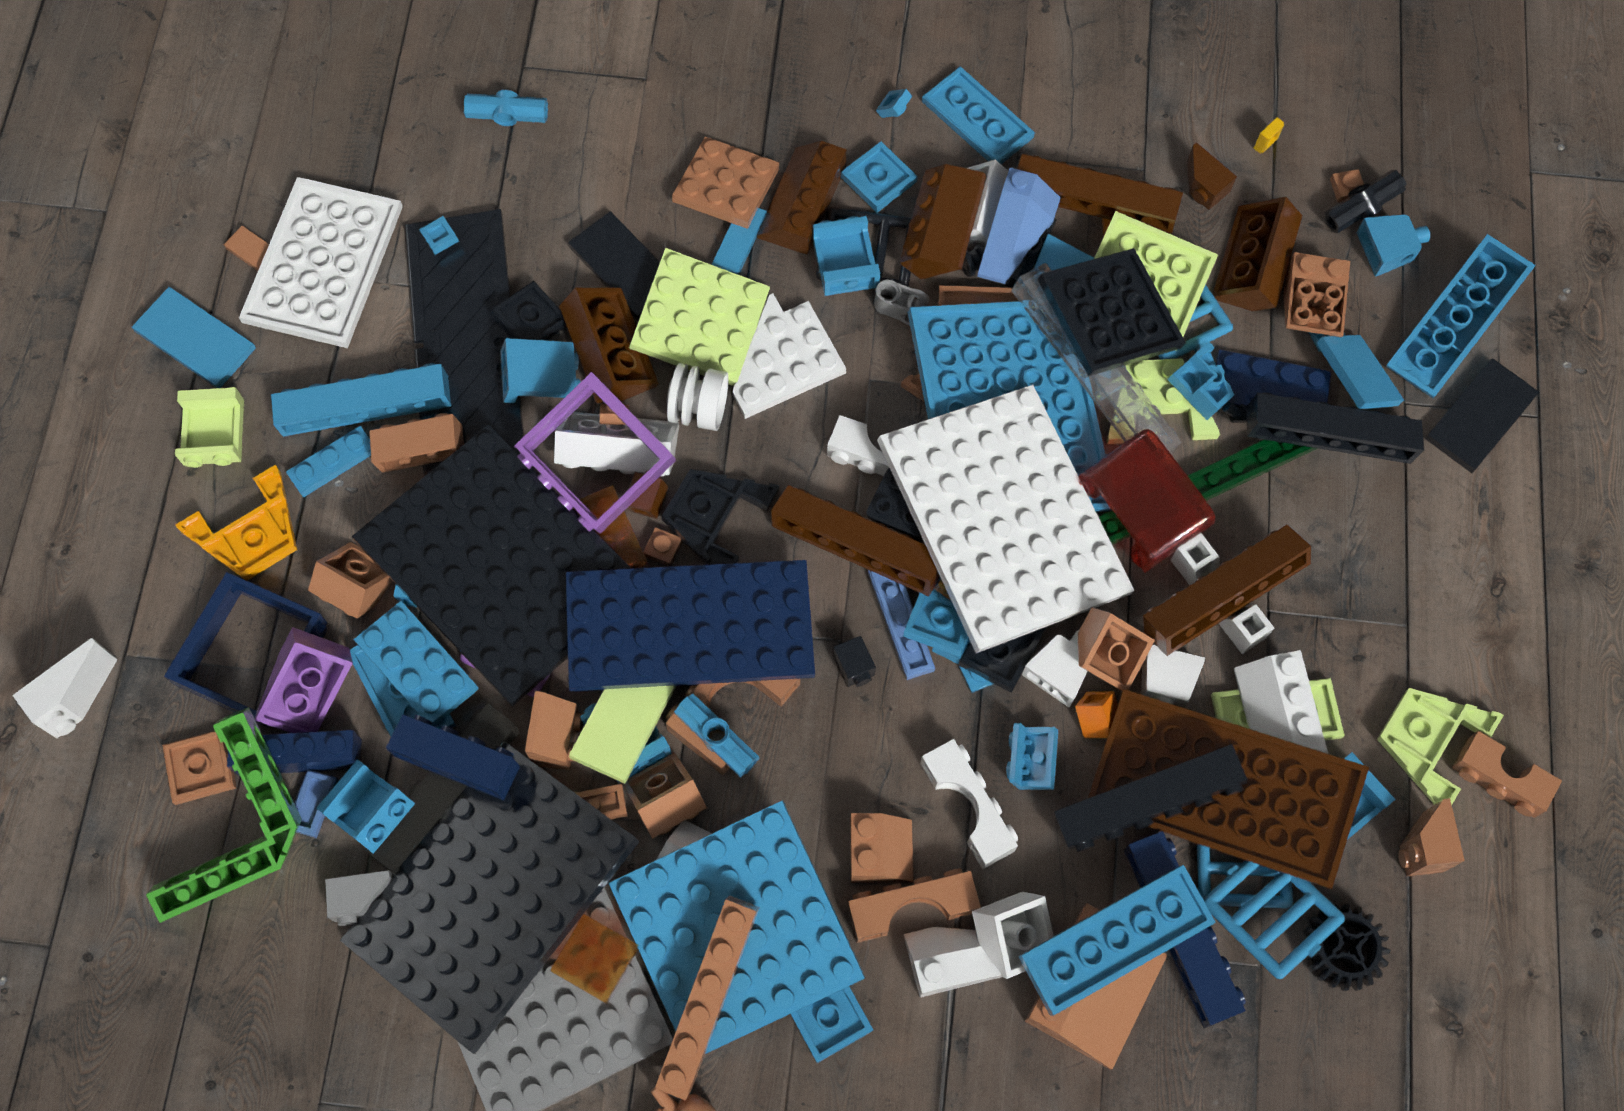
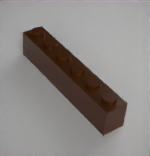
(1103, 194)
(855, 539)
(1227, 589)

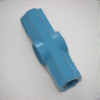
(506, 108)
(730, 748)

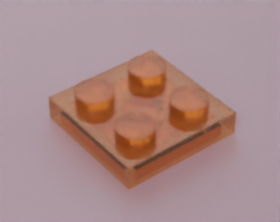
(595, 958)

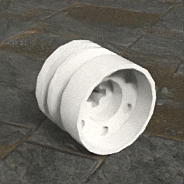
(692, 396)

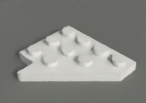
(785, 358)

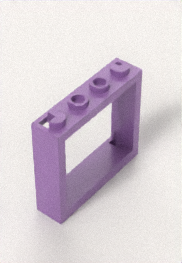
(557, 416)

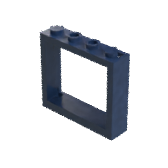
(212, 620)

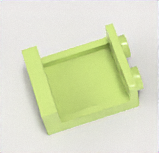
(211, 426)

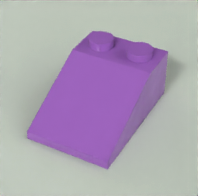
(303, 682)

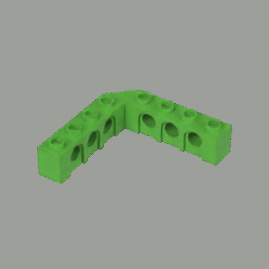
(255, 859)

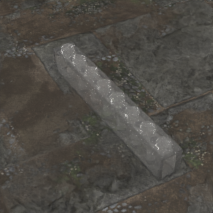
(1113, 391)

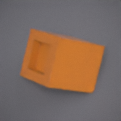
(1096, 713)

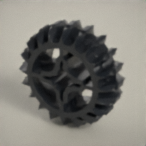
(1353, 957)

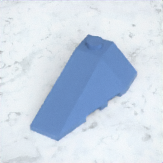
(1021, 217)

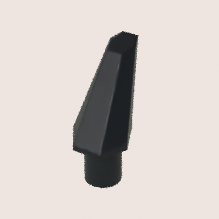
(1237, 414)

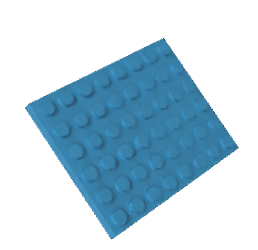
(995, 349)

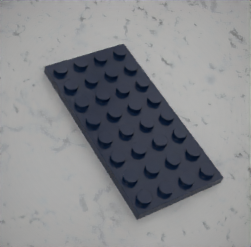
(689, 625)

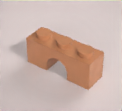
(1481, 764)

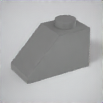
(354, 895)

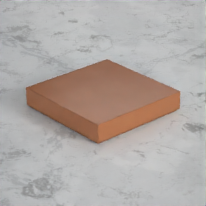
(197, 768)

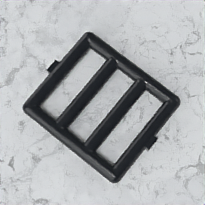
(884, 222)

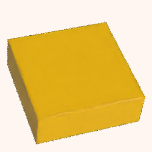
(1269, 135)

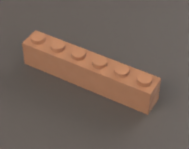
(707, 997)

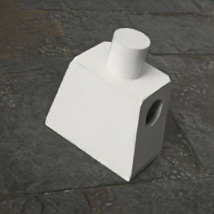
(1057, 669)
(1170, 676)

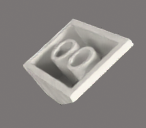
(67, 689)

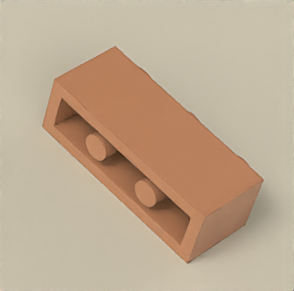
(415, 442)

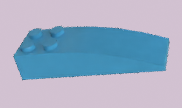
(1460, 316)

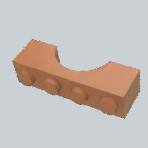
(952, 895)

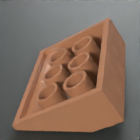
(1104, 1018)

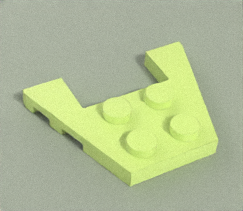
(1153, 378)
(1421, 731)

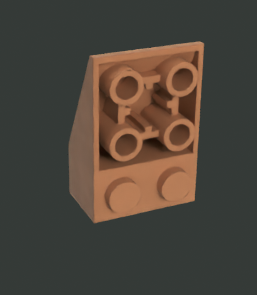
(1316, 294)

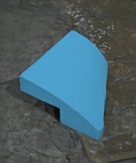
(1203, 382)

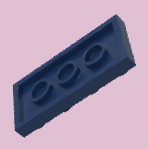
(1261, 375)

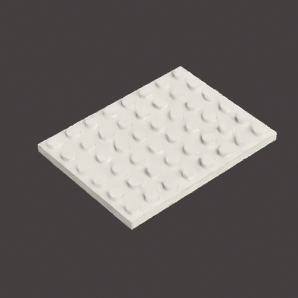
(1004, 517)

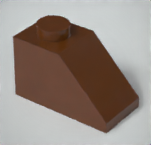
(1208, 177)

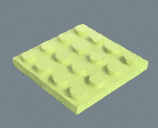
(1172, 263)
(699, 315)

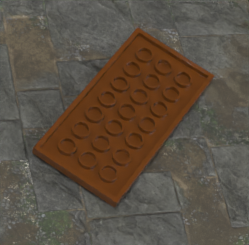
(1285, 819)

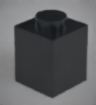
(854, 662)

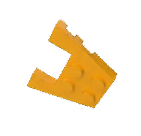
(255, 538)

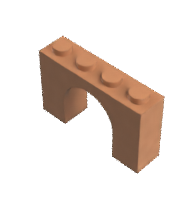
(776, 690)

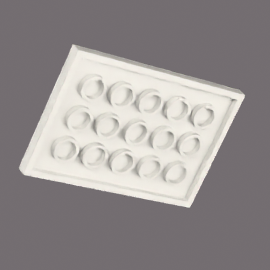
(321, 262)

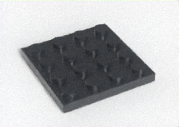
(1111, 311)

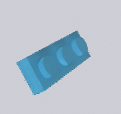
(330, 461)

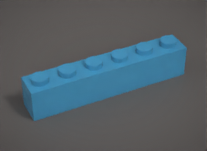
(361, 399)

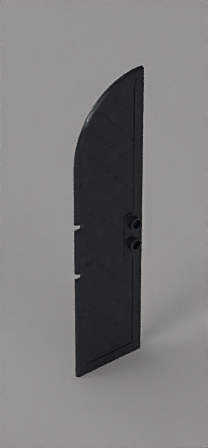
(453, 320)

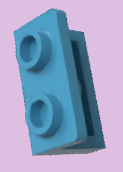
(1032, 757)

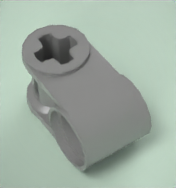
(902, 300)

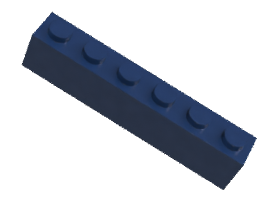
(1196, 958)

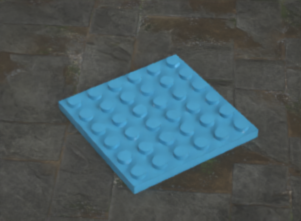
(794, 945)

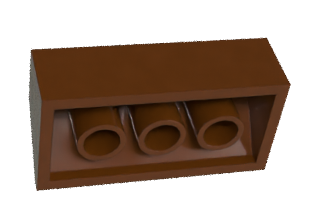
(803, 196)
(942, 220)
(1258, 254)
(602, 337)

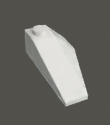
(947, 959)

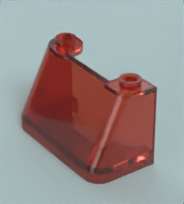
(1149, 497)

